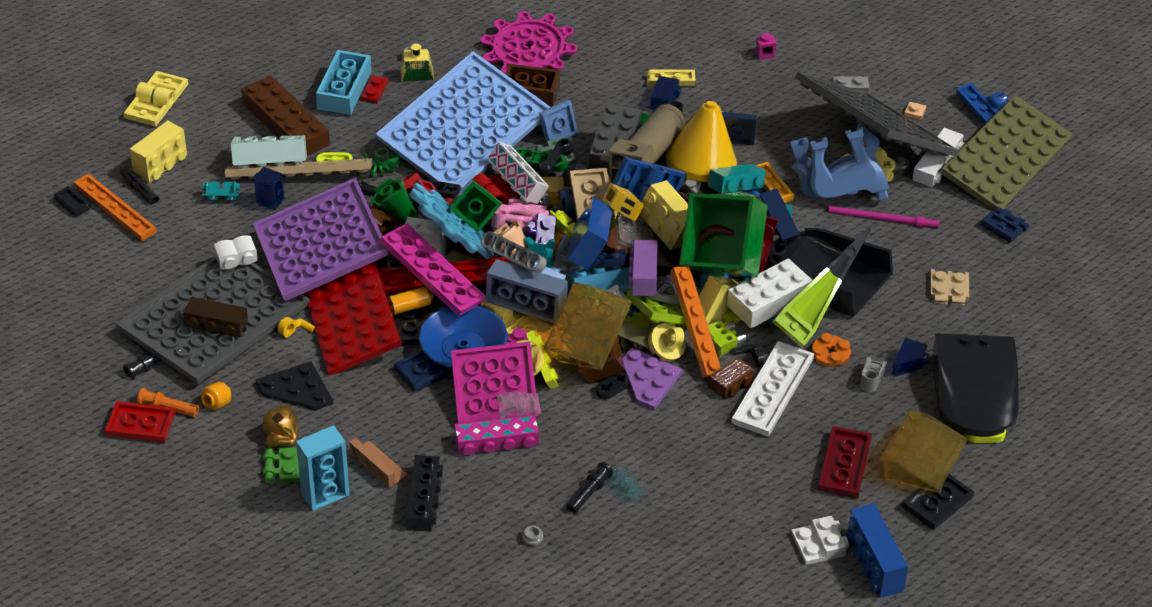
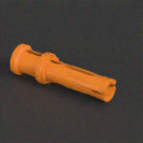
(158, 399)

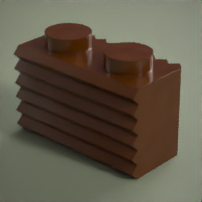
(731, 378)

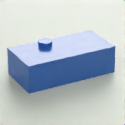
(590, 233)

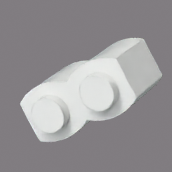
(235, 252)

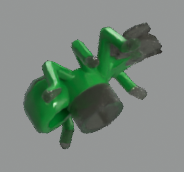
(382, 160)

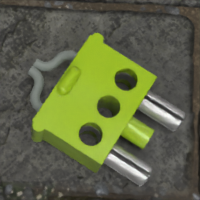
(723, 338)

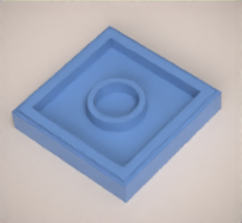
(558, 121)

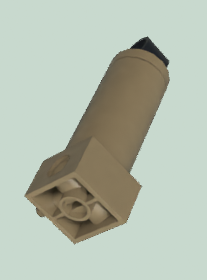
(650, 139)

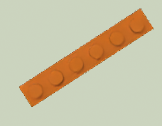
(115, 207)
(695, 320)

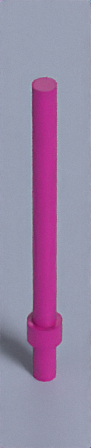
(919, 221)

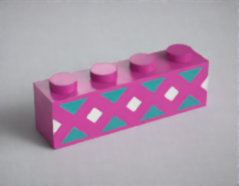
(496, 434)

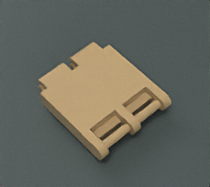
(949, 286)

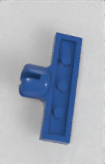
(982, 106)

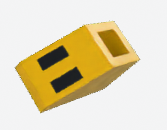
(623, 201)

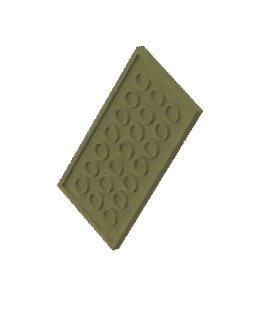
(1006, 153)

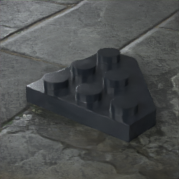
(297, 386)

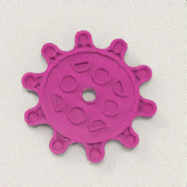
(546, 42)

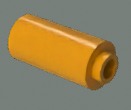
(410, 300)

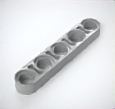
(518, 256)

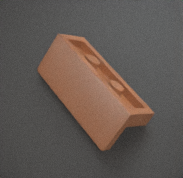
(377, 462)

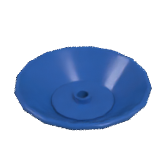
(449, 332)

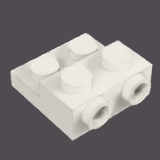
(820, 540)

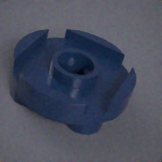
(566, 201)

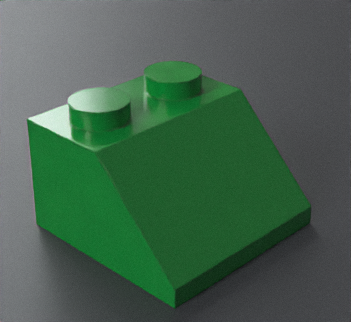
(474, 205)

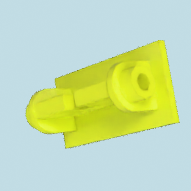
(562, 222)

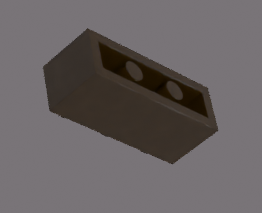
(215, 317)

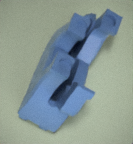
(844, 175)

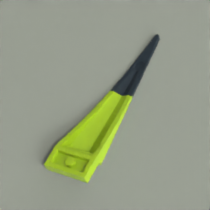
(805, 311)

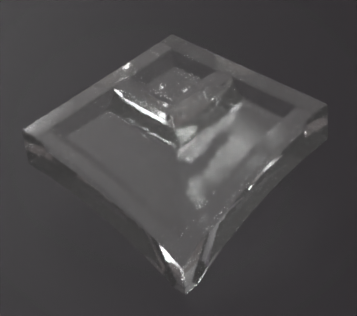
(630, 230)

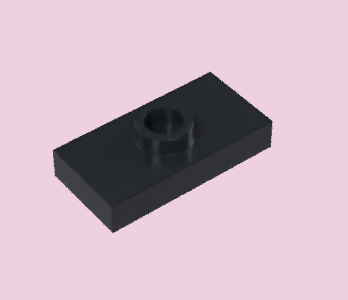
(72, 201)

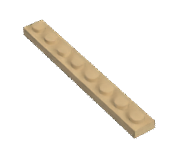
(306, 168)

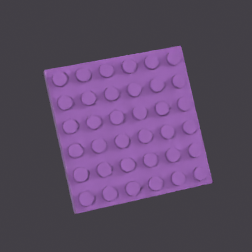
(320, 239)

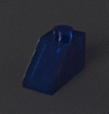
(910, 357)

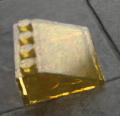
(587, 326)
(921, 452)

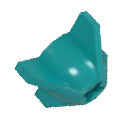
(542, 249)

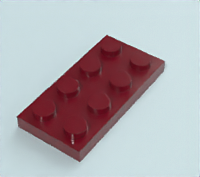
(845, 462)

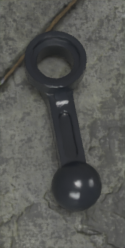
(546, 167)

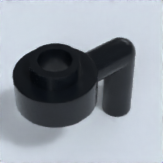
(759, 354)

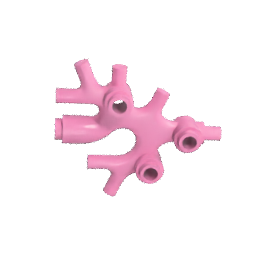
(517, 210)

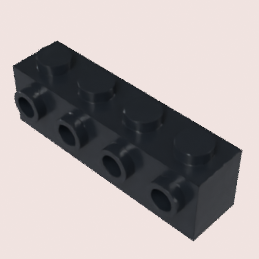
(423, 492)

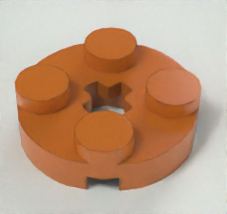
(839, 345)

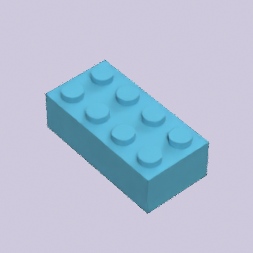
(343, 82)
(323, 467)

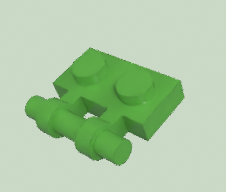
(288, 465)

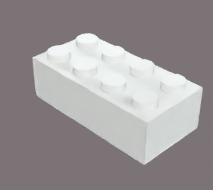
(768, 293)

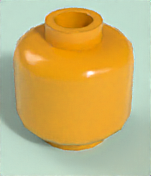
(216, 395)

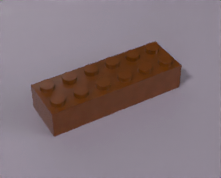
(284, 113)

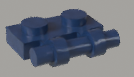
(1004, 224)
(617, 258)

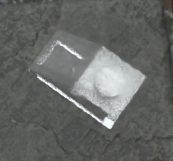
(518, 404)

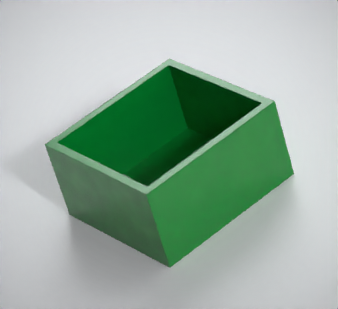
(725, 254)

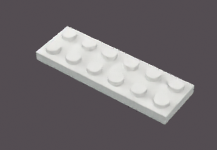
(772, 388)

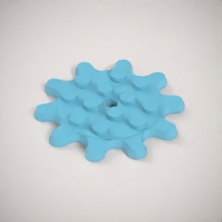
(449, 223)

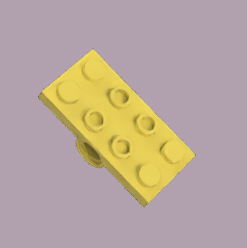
(155, 98)

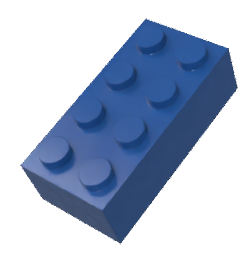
(876, 550)

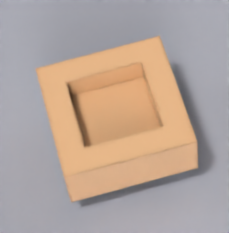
(915, 110)

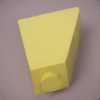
(714, 297)

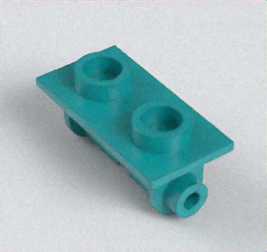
(229, 190)

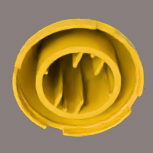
(702, 145)

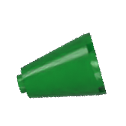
(394, 200)

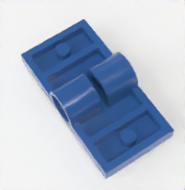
(640, 175)

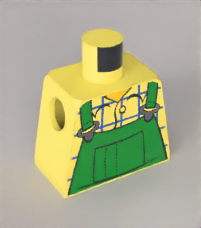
(416, 65)

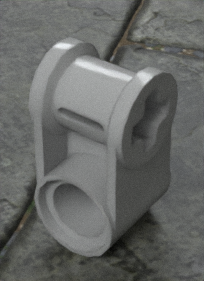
(872, 374)

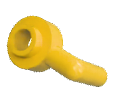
(288, 326)

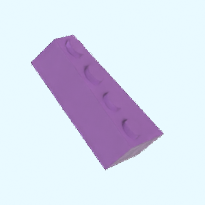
(643, 268)

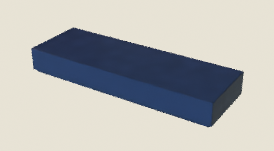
(777, 209)

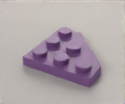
(649, 377)

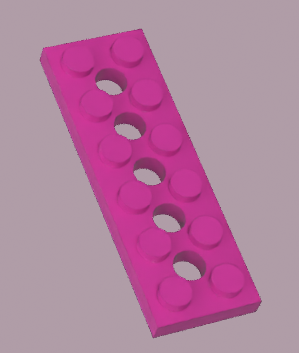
(433, 279)

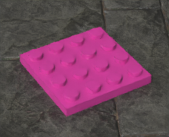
(487, 372)

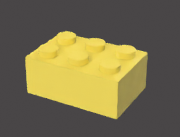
(158, 151)
(665, 213)

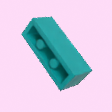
(736, 178)

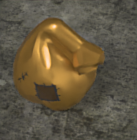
(280, 427)

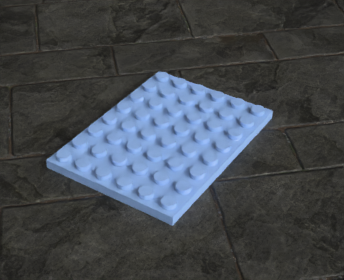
(461, 121)

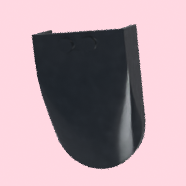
(819, 247)
(976, 382)

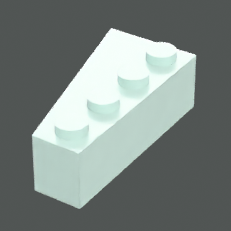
(268, 150)

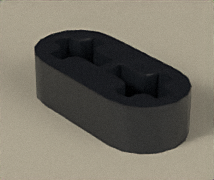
(613, 386)

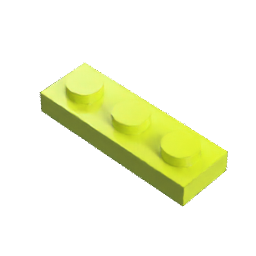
(549, 374)

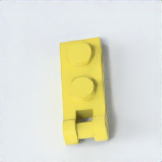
(686, 77)

